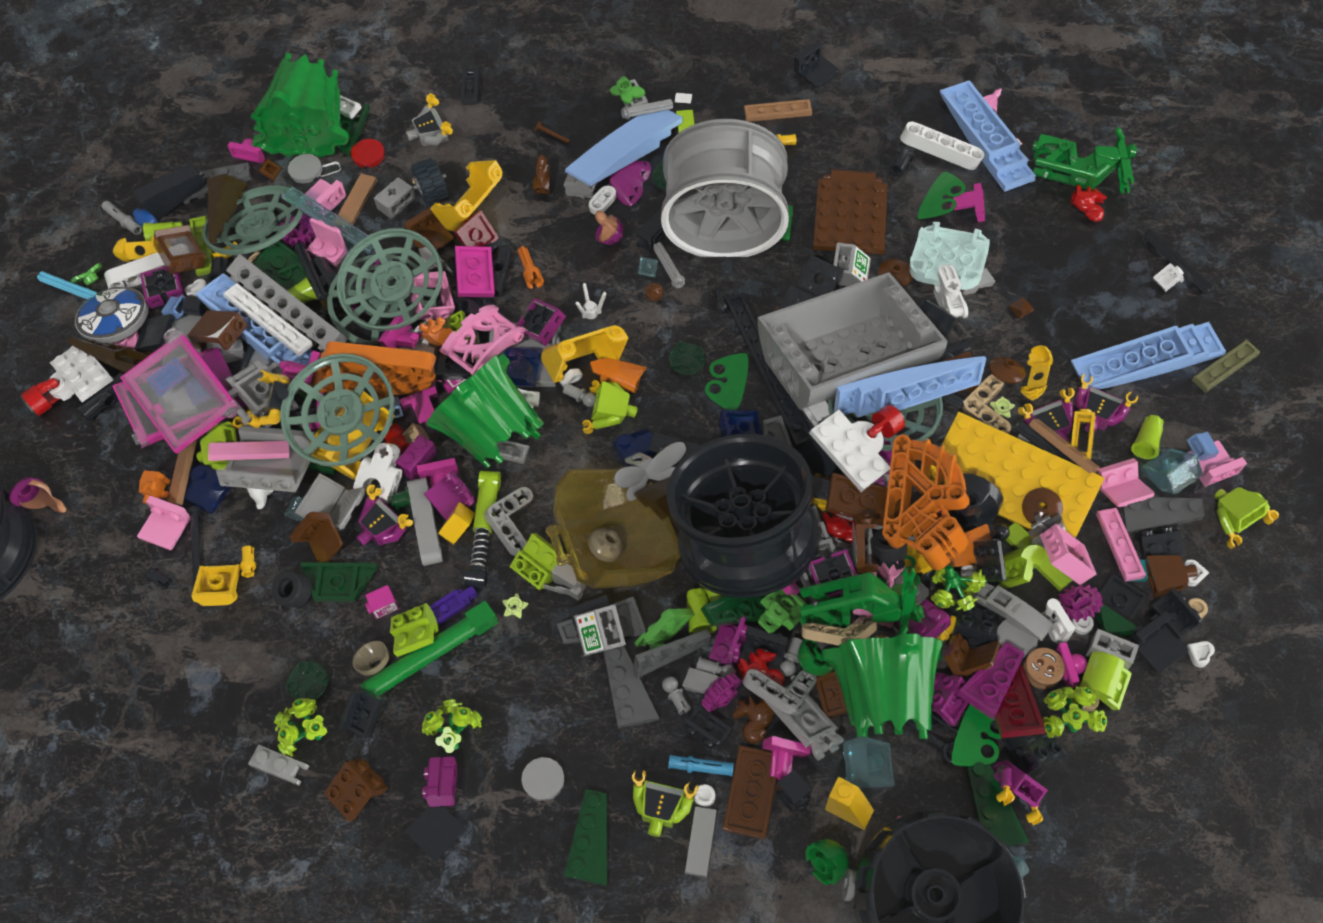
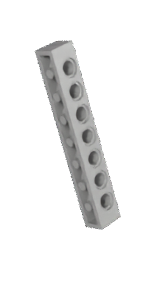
(241, 268)

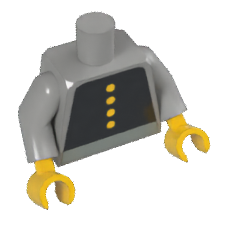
(428, 125)

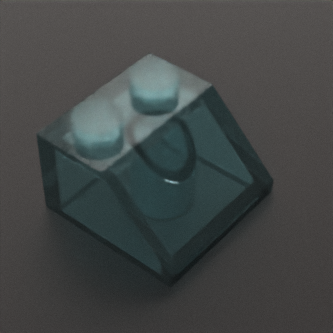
(1173, 470)
(868, 763)

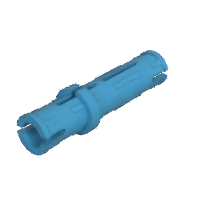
(700, 765)

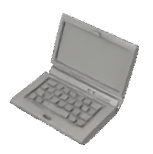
(330, 497)

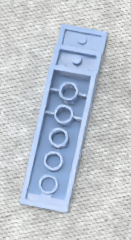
(990, 134)
(624, 146)
(264, 343)
(1149, 356)
(909, 386)

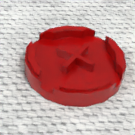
(368, 153)

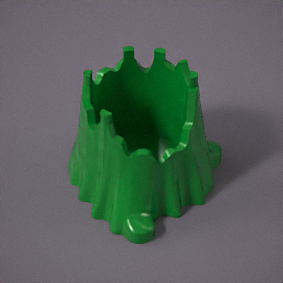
(300, 111)
(486, 412)
(887, 680)

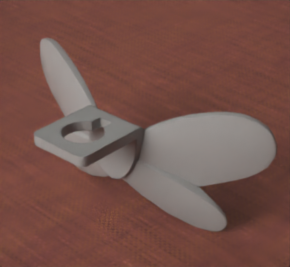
(657, 468)

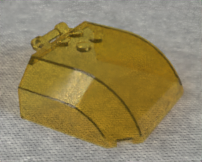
(593, 501)

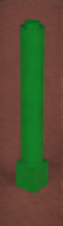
(476, 622)

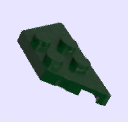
(353, 127)
(338, 580)

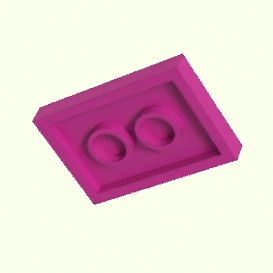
(474, 271)

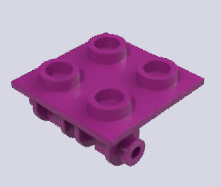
(448, 493)

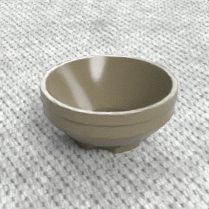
(602, 547)
(368, 655)

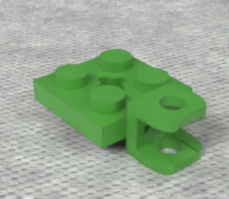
(780, 610)
(662, 631)

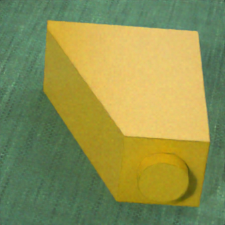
(849, 804)

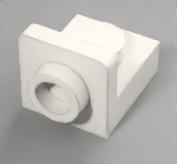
(1169, 277)

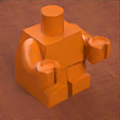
(435, 333)
(153, 484)

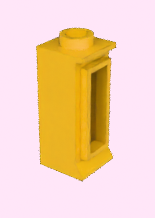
(1084, 416)

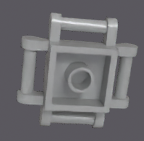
(252, 391)

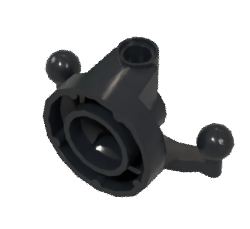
(983, 507)

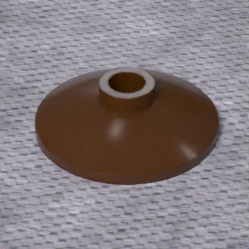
(902, 276)
(1007, 370)
(1033, 499)

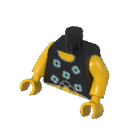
(277, 393)

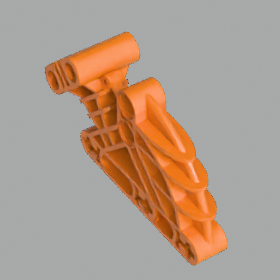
(406, 369)
(933, 534)

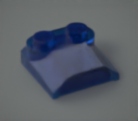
(523, 366)
(739, 422)
(628, 445)
(204, 489)

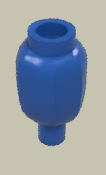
(143, 216)

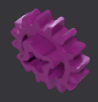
(303, 235)
(1080, 602)
(721, 692)

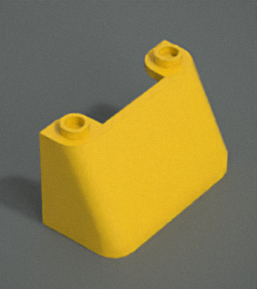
(482, 179)
(604, 343)
(351, 469)

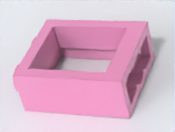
(434, 312)
(1066, 554)

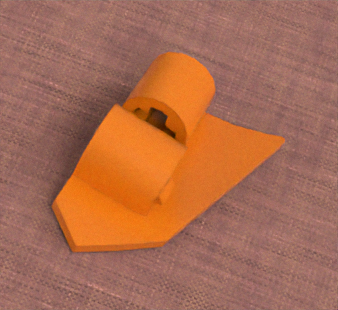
(623, 373)
(967, 557)

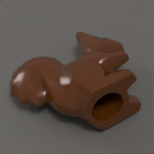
(541, 180)
(759, 715)

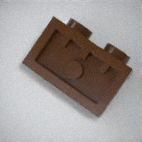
(831, 695)

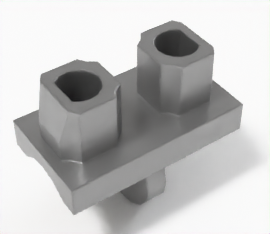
(1042, 525)

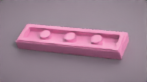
(248, 450)
(1120, 544)

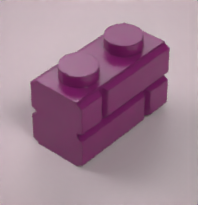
(418, 453)
(441, 781)

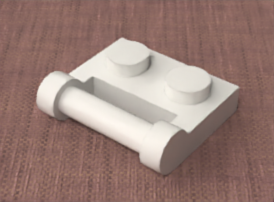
(1062, 626)

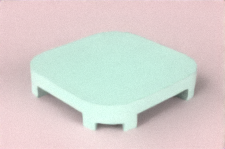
(945, 246)

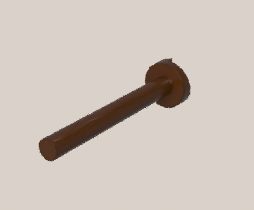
(539, 127)

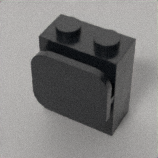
(819, 458)

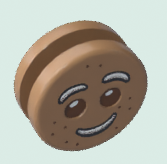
(1044, 668)

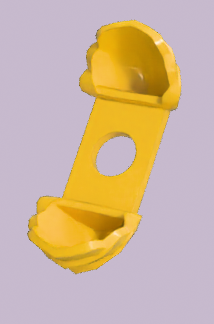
(126, 250)
(1040, 360)

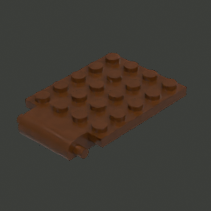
(851, 211)

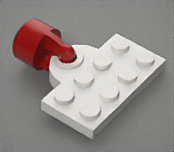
(74, 374)
(857, 444)

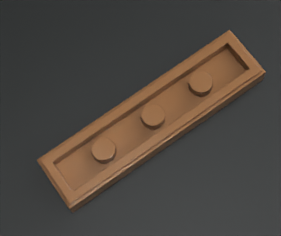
(777, 110)
(357, 198)
(1064, 446)
(181, 475)

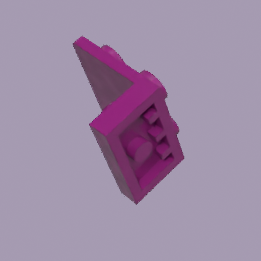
(728, 643)
(946, 698)

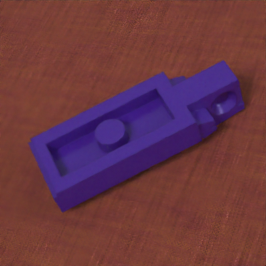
(452, 604)

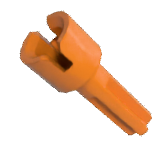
(531, 274)

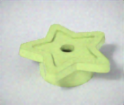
(1002, 402)
(520, 605)

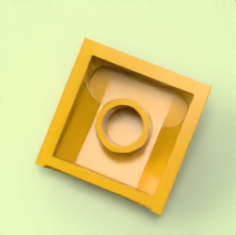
(216, 585)

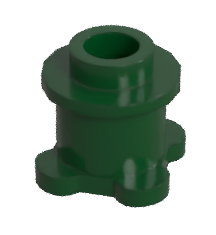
(400, 499)

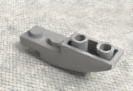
(1014, 610)

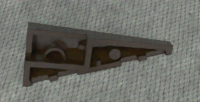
(222, 202)
(115, 355)
(655, 498)

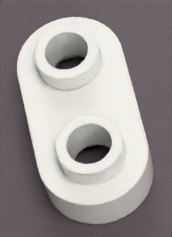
(601, 200)

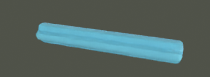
(65, 285)

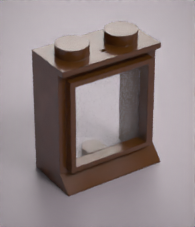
(178, 249)

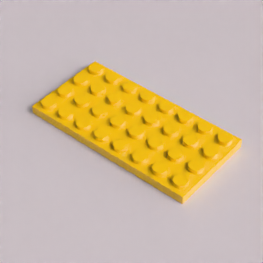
(1019, 469)

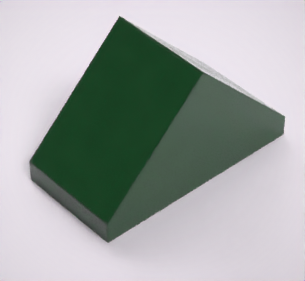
(1113, 623)

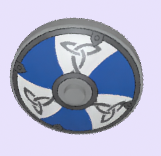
(111, 315)

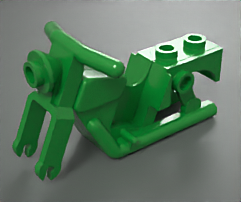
(1088, 170)
(866, 593)

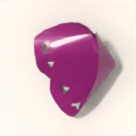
(629, 178)

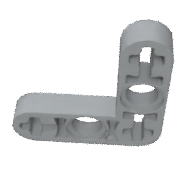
(503, 519)
(787, 695)

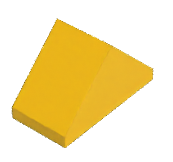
(456, 523)

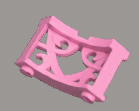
(487, 319)

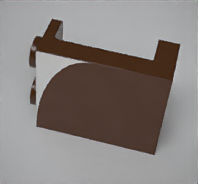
(217, 327)

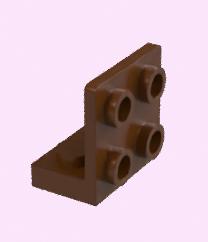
(966, 661)

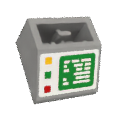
(853, 262)
(599, 630)

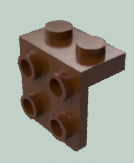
(429, 227)
(320, 533)
(354, 787)

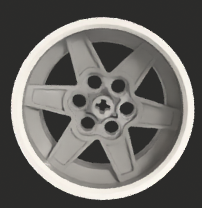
(725, 189)

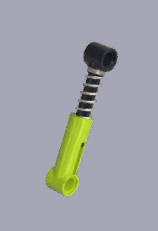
(489, 485)

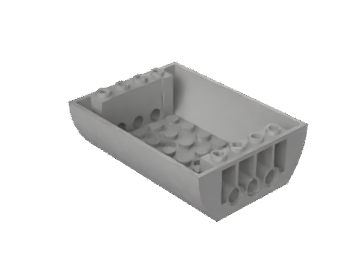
(839, 330)

